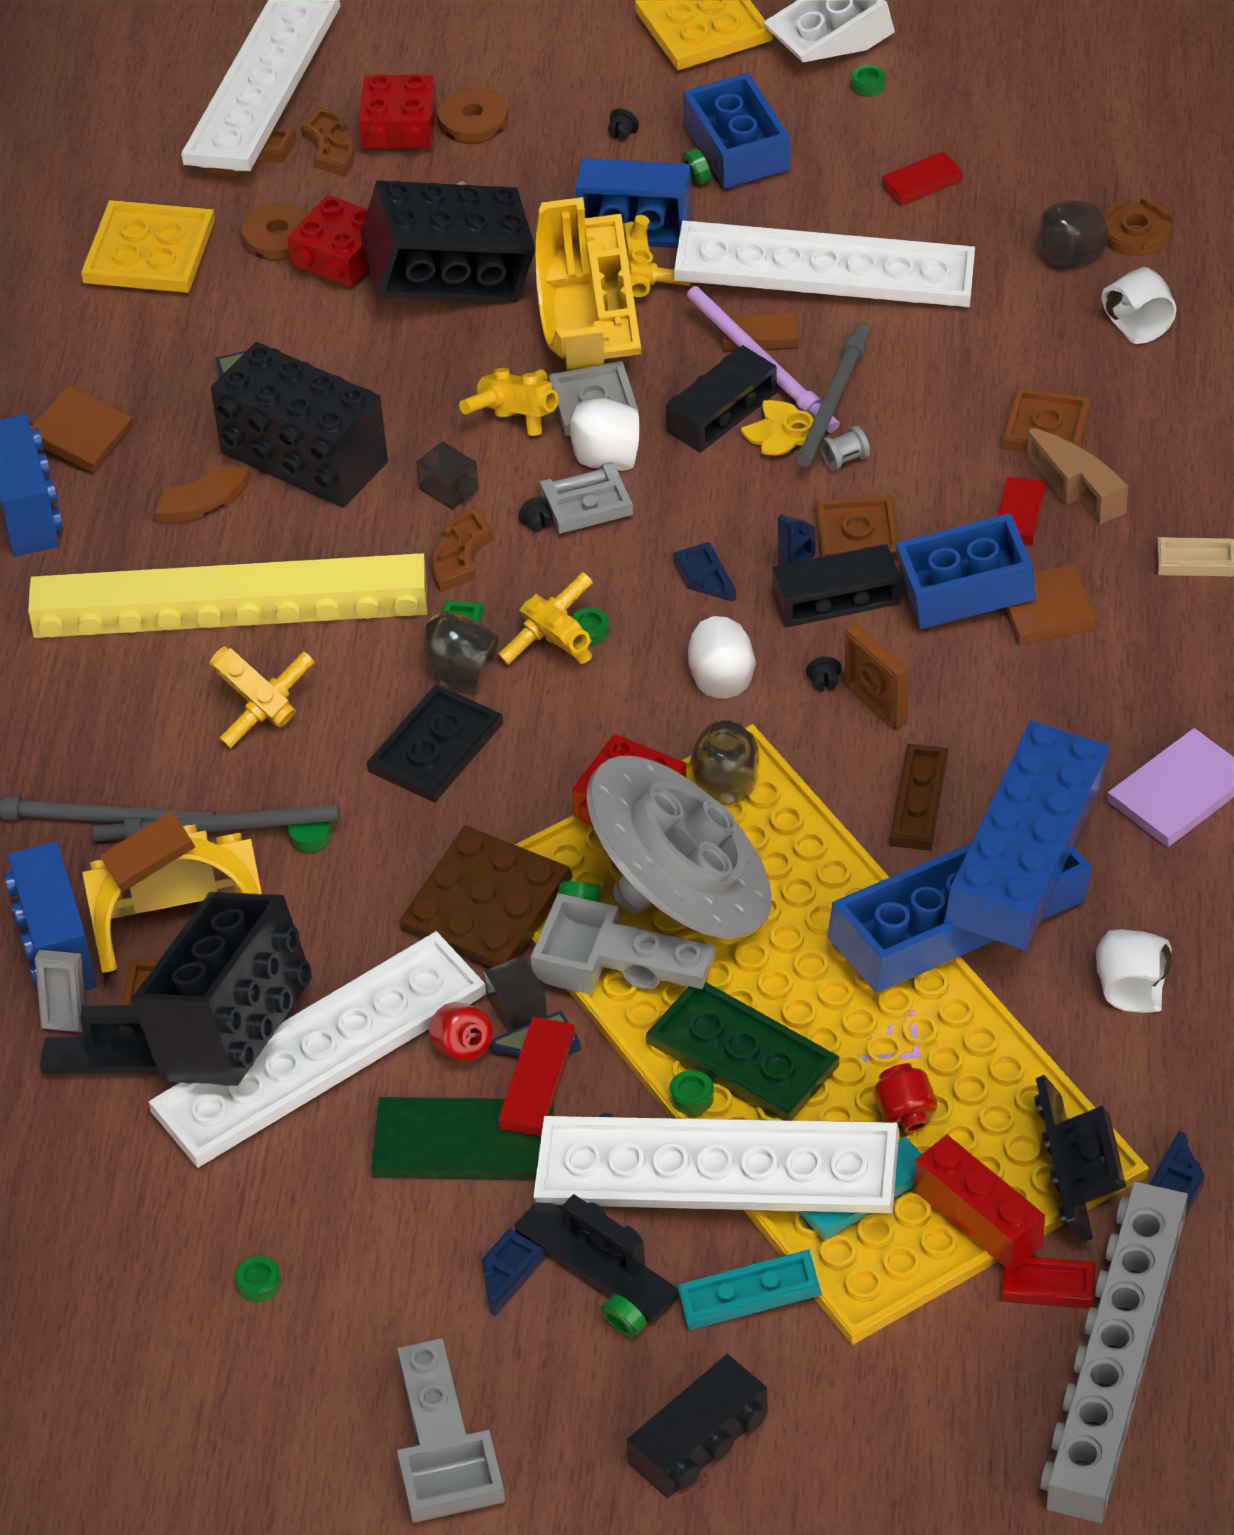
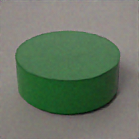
(867, 80)
(698, 166)
(594, 622)
(310, 836)
(581, 890)
(691, 1092)
(258, 1279)
(623, 1316)

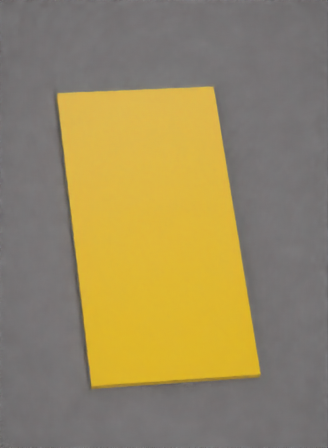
(790, 970)

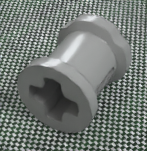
(845, 448)

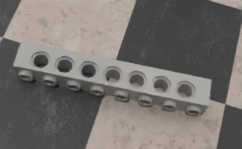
(1087, 1489)

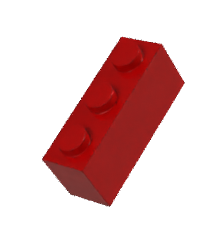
(979, 1203)

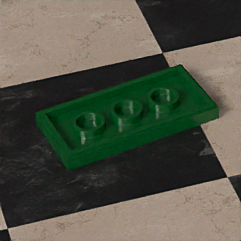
(743, 1050)
(450, 1141)

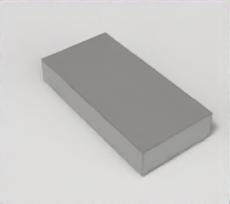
(60, 990)

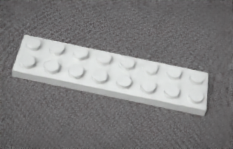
(259, 84)
(825, 263)
(320, 1048)
(719, 1164)

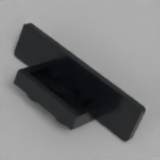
(109, 1044)
(1082, 1155)
(598, 1252)

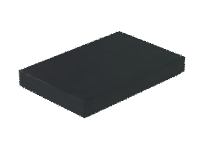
(435, 743)

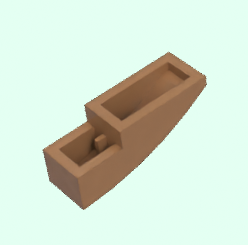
(1077, 475)

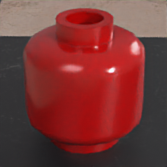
(461, 1031)
(905, 1097)

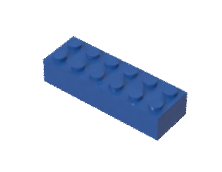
(1027, 835)
(900, 926)

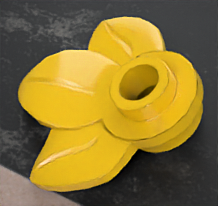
(781, 428)

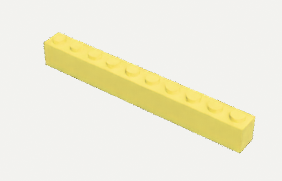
(228, 595)

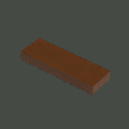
(919, 797)

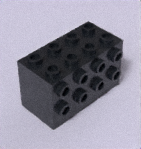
(447, 241)
(300, 424)
(222, 988)

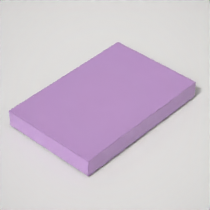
(1177, 788)

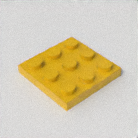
(702, 29)
(148, 246)

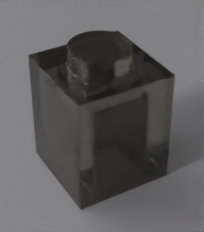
(447, 475)
(515, 993)

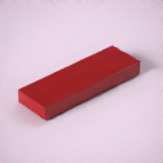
(536, 1076)

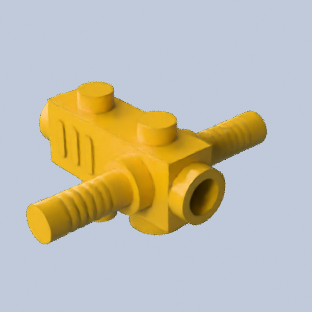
(642, 270)
(514, 394)
(551, 621)
(264, 697)

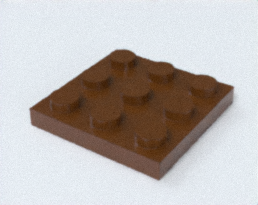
(485, 897)

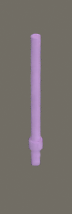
(806, 400)

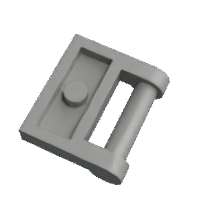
(586, 499)

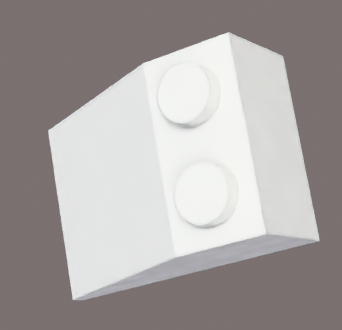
(831, 27)

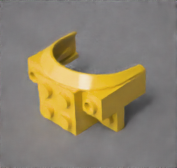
(581, 298)
(176, 884)

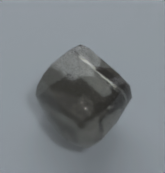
(1072, 234)
(457, 650)
(725, 761)

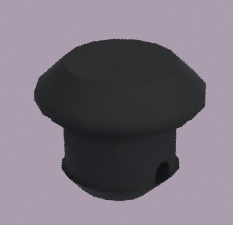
(622, 123)
(535, 513)
(824, 672)

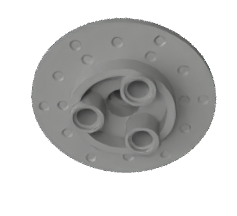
(677, 849)

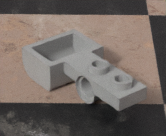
(588, 935)
(447, 1468)

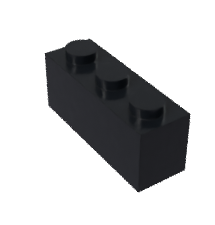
(721, 398)
(836, 585)
(698, 1426)

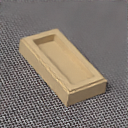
(1195, 556)

